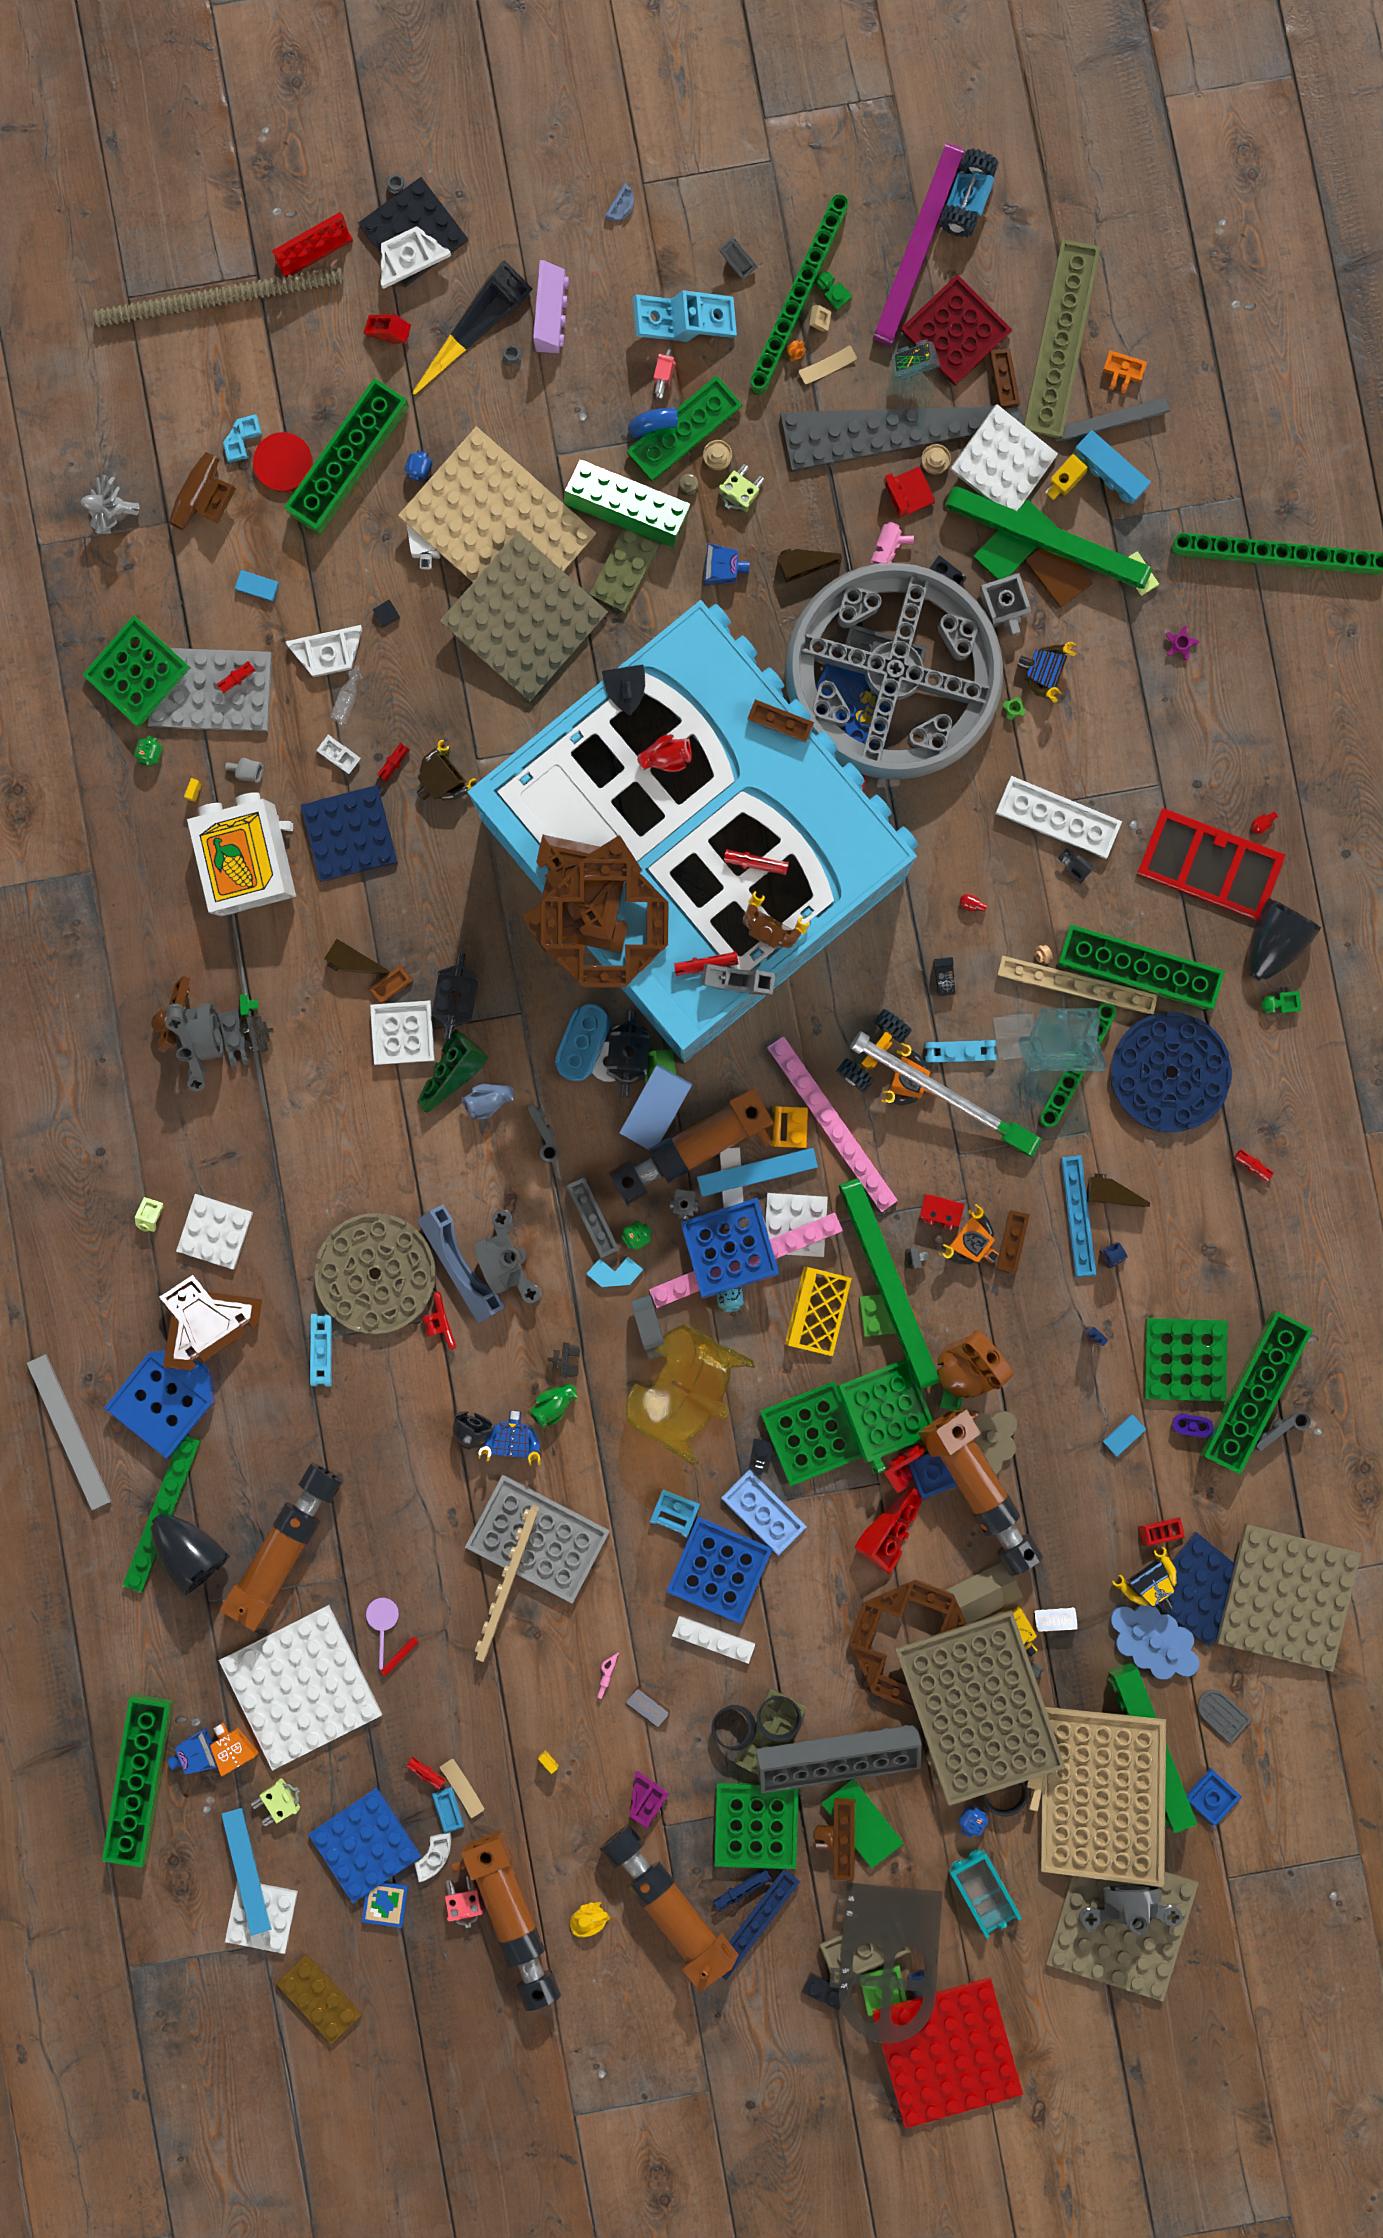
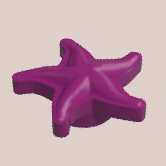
(1181, 643)

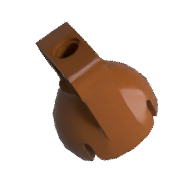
(972, 1367)

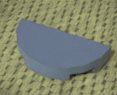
(622, 205)

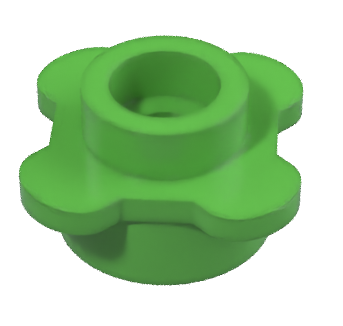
(1016, 702)

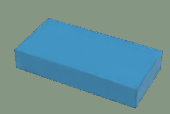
(257, 586)
(1124, 1435)
(448, 1809)

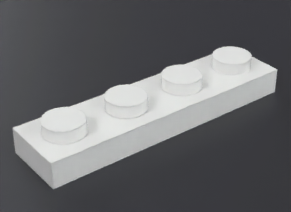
(713, 1639)

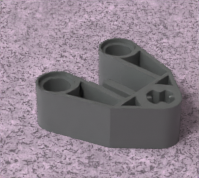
(648, 1325)

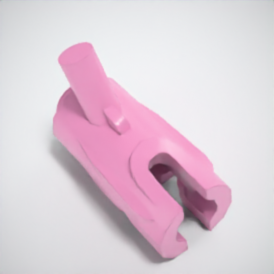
(888, 541)

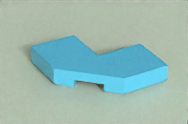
(242, 429)
(624, 1275)

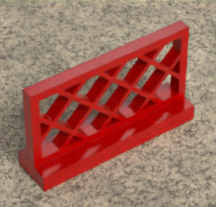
(312, 245)

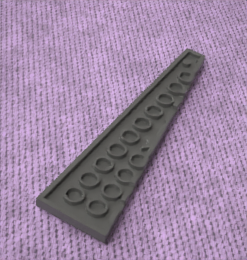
(849, 435)

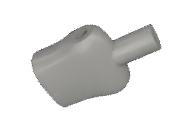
(246, 770)

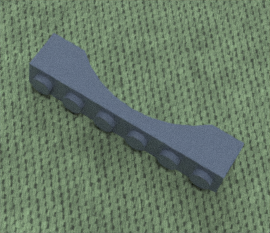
(440, 1232)

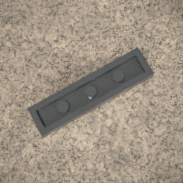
(592, 1217)

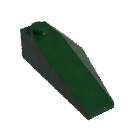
(458, 1064)

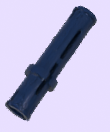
(747, 1886)

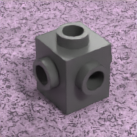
(689, 1197)

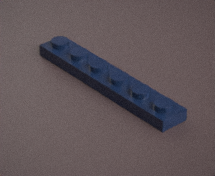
(762, 1915)

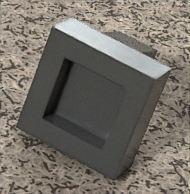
(914, 1257)

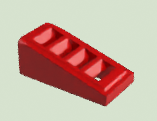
(1145, 1534)

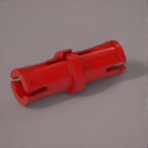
(235, 677)
(393, 762)
(1253, 1165)
(425, 1773)

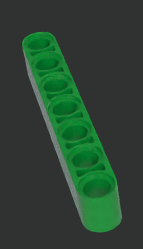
(1075, 1076)

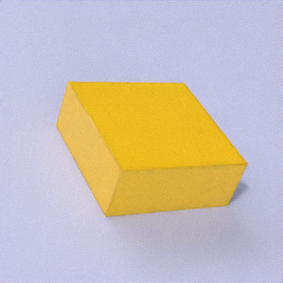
(193, 790)
(548, 1762)

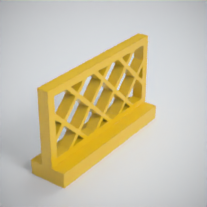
(801, 1306)

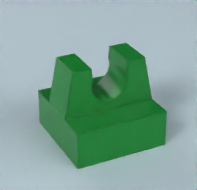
(246, 1005)

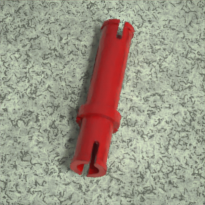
(756, 862)
(697, 965)

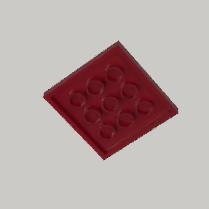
(959, 327)

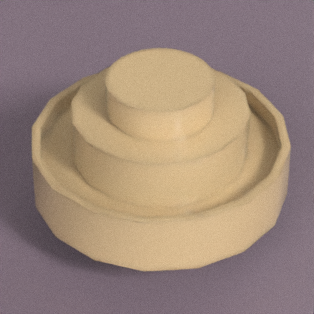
(717, 455)
(935, 459)

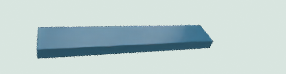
(757, 1172)
(1078, 1216)
(246, 1871)

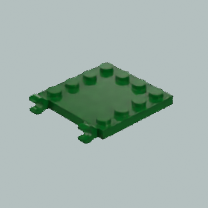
(885, 1411)

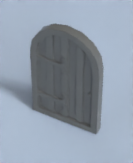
(1222, 1714)

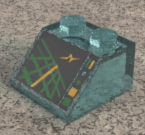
(915, 360)

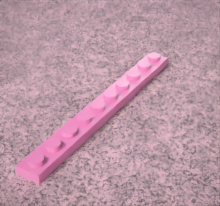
(832, 1124)
(781, 1246)

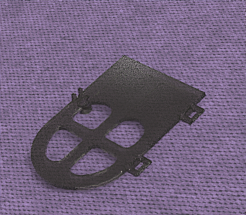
(893, 1921)

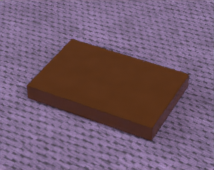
(1058, 575)

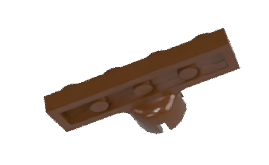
(168, 1037)
(839, 1838)

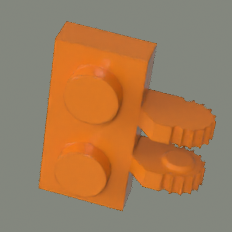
(1125, 367)

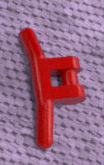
(443, 1321)

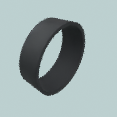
(751, 1724)
(783, 1737)
(1012, 1811)

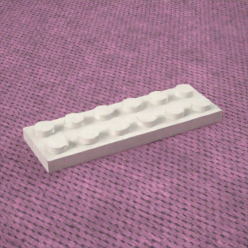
(1058, 817)

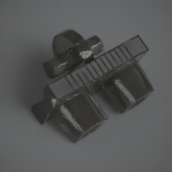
(258, 1032)

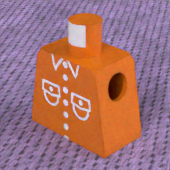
(231, 1749)

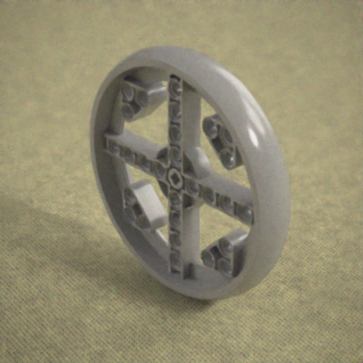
(961, 612)

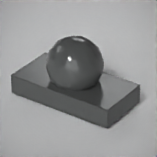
(737, 257)

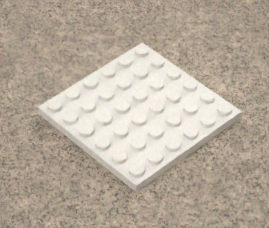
(300, 1687)

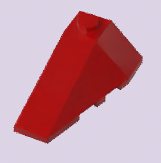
(884, 1537)

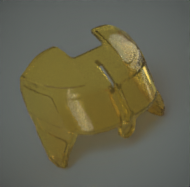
(669, 1412)

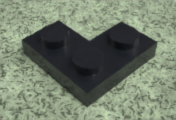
(820, 1990)

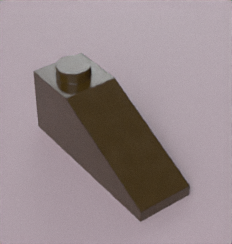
(801, 562)
(350, 960)
(1111, 1192)

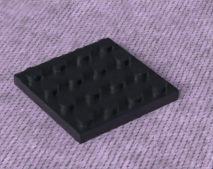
(412, 208)

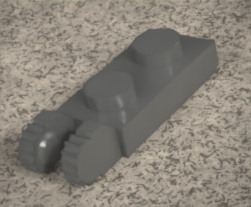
(232, 1035)

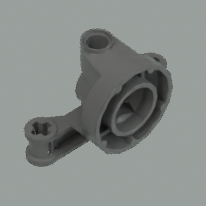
(199, 1038)
(498, 1264)
(1131, 1906)

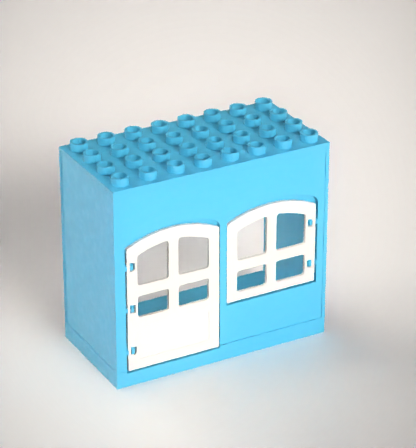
(779, 781)

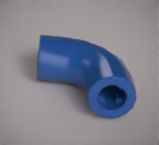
(652, 421)

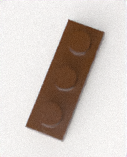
(1004, 378)
(780, 721)
(1012, 1241)

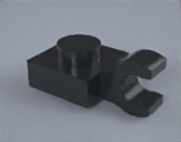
(1077, 867)
(761, 1452)

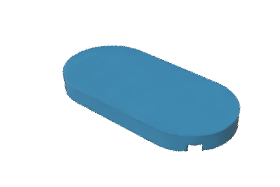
(582, 1042)

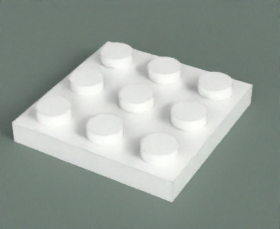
(402, 1032)
(789, 1212)
(214, 1231)
(280, 1908)

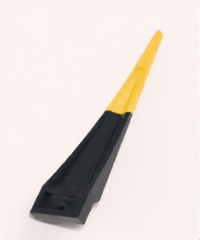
(494, 301)

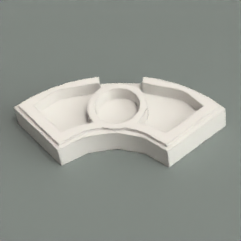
(435, 1857)

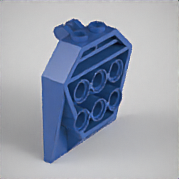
(154, 1426)

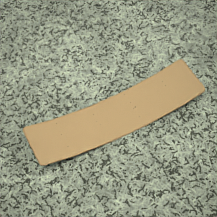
(828, 365)
(462, 1788)

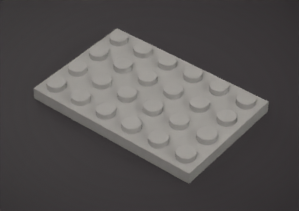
(200, 703)
(559, 1545)

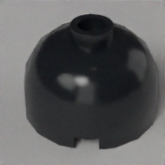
(470, 1430)

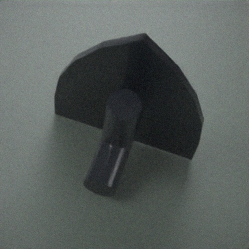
(625, 686)

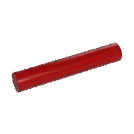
(399, 1656)

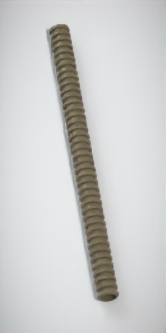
(218, 296)

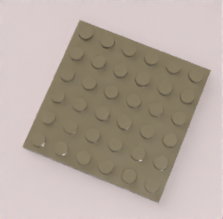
(523, 616)
(1288, 1597)
(1112, 1950)

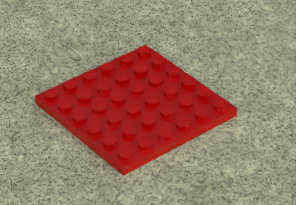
(955, 2059)

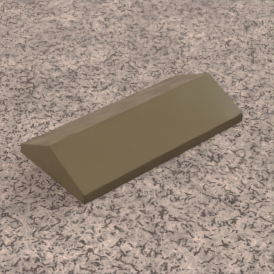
(985, 1592)

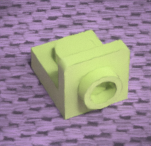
(148, 1214)

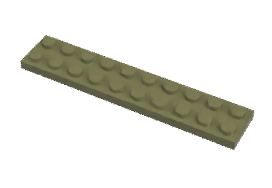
(1061, 338)

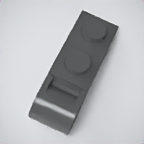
(545, 1130)
(1281, 1426)

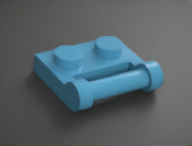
(676, 1506)

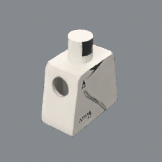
(421, 549)

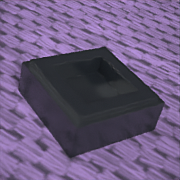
(386, 613)

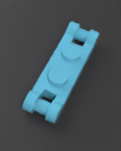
(960, 1051)
(321, 1350)

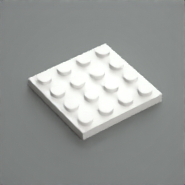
(1003, 460)

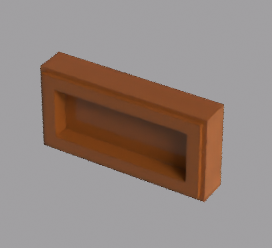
(390, 984)

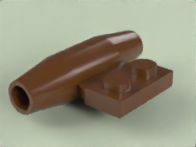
(202, 494)

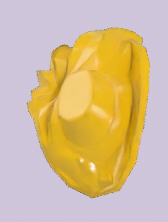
(588, 1920)

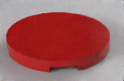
(282, 461)

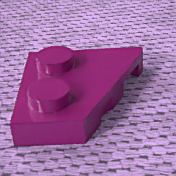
(647, 1799)

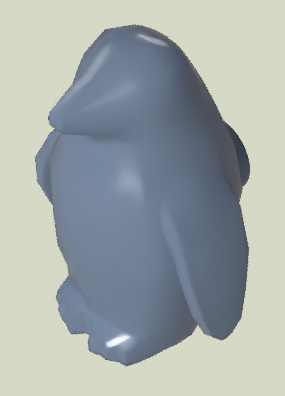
(486, 1100)

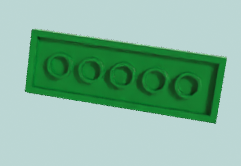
(696, 420)

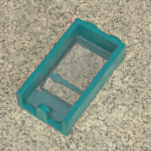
(984, 1891)

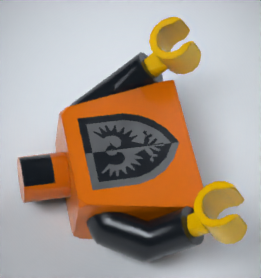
(902, 1089)
(972, 1241)

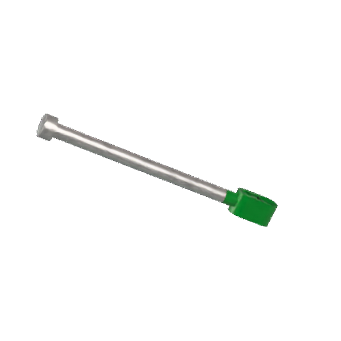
(1011, 1133)

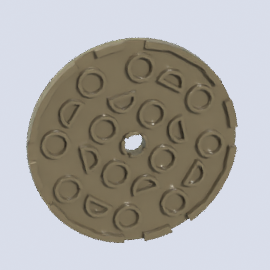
(345, 1277)

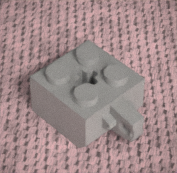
(1004, 614)

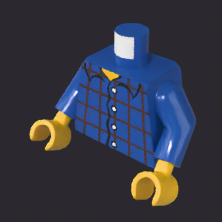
(513, 1439)

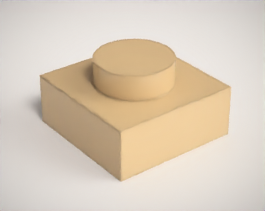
(820, 318)

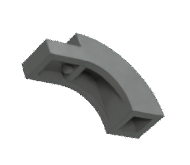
(738, 980)

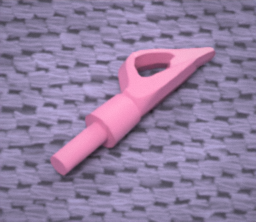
(607, 1674)

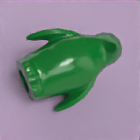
(552, 1405)

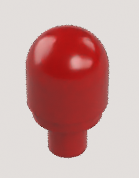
(1263, 822)
(972, 903)

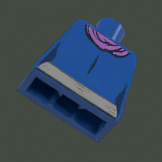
(723, 565)
(194, 1754)

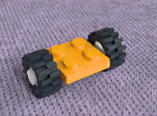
(892, 1028)

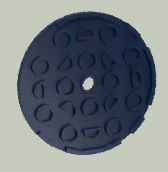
(1200, 1068)

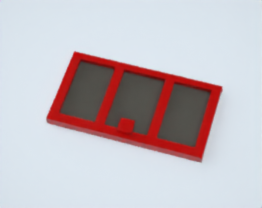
(1210, 864)

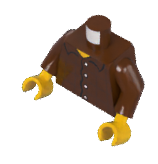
(768, 929)

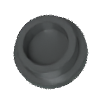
(395, 183)
(512, 354)

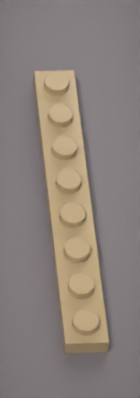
(1077, 985)
(503, 1590)

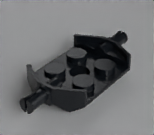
(452, 980)
(628, 1069)

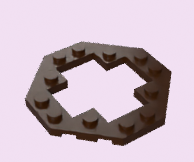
(572, 890)
(894, 1603)

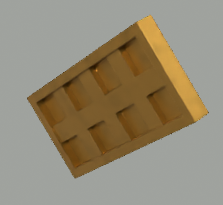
(319, 1998)

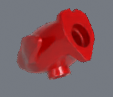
(666, 754)

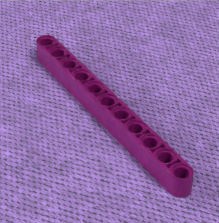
(918, 244)

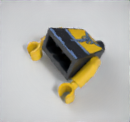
(1152, 1583)

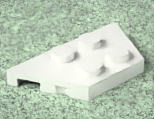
(408, 255)
(327, 651)

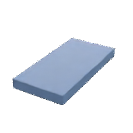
(656, 1107)
(763, 1512)

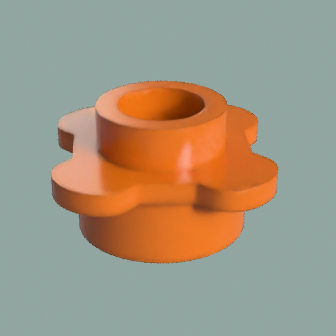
(796, 350)

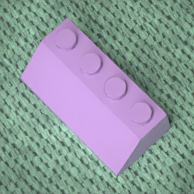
(549, 308)

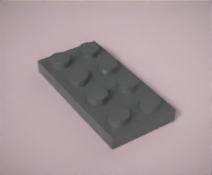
(868, 640)

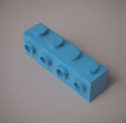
(1111, 468)

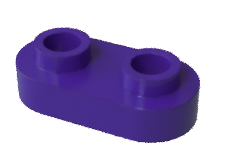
(1192, 1425)

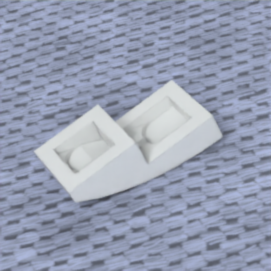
(338, 754)

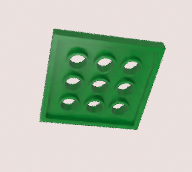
(123, 672)
(1216, 1350)
(787, 1454)
(765, 1857)

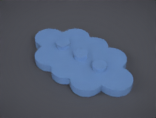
(1154, 1641)

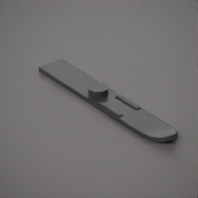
(1114, 419)

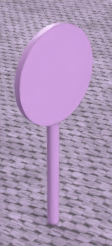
(382, 1615)

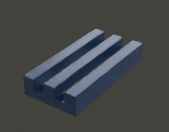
(1096, 1335)

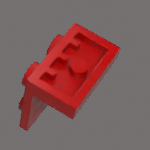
(908, 491)
(899, 1474)

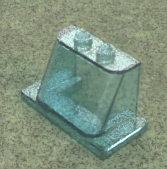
(1064, 1041)

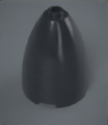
(1278, 939)
(185, 1552)

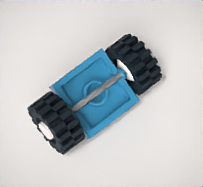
(969, 193)

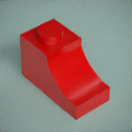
(387, 327)

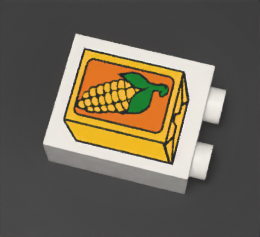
(241, 855)

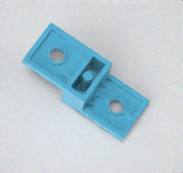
(684, 316)

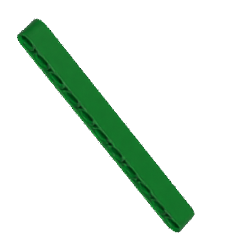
(800, 285)
(1048, 537)
(1271, 558)
(889, 1283)

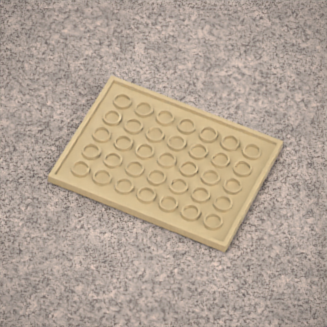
(483, 501)
(1109, 1802)

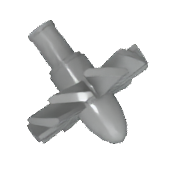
(105, 505)

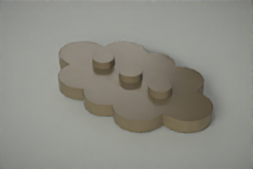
(996, 1438)

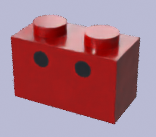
(942, 1211)

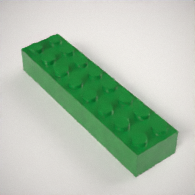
(347, 456)
(1140, 967)
(1256, 1391)
(1135, 1701)
(138, 1780)

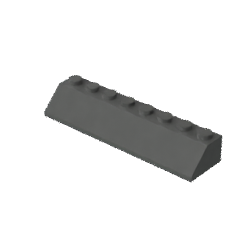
(838, 1758)

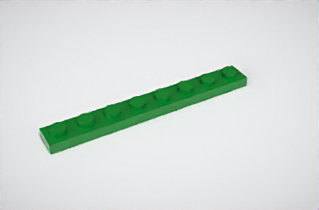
(164, 1504)

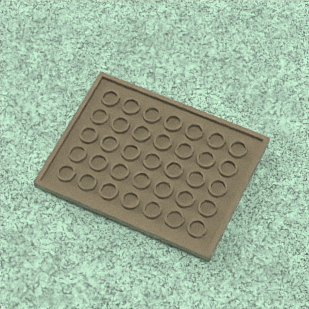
(980, 1708)

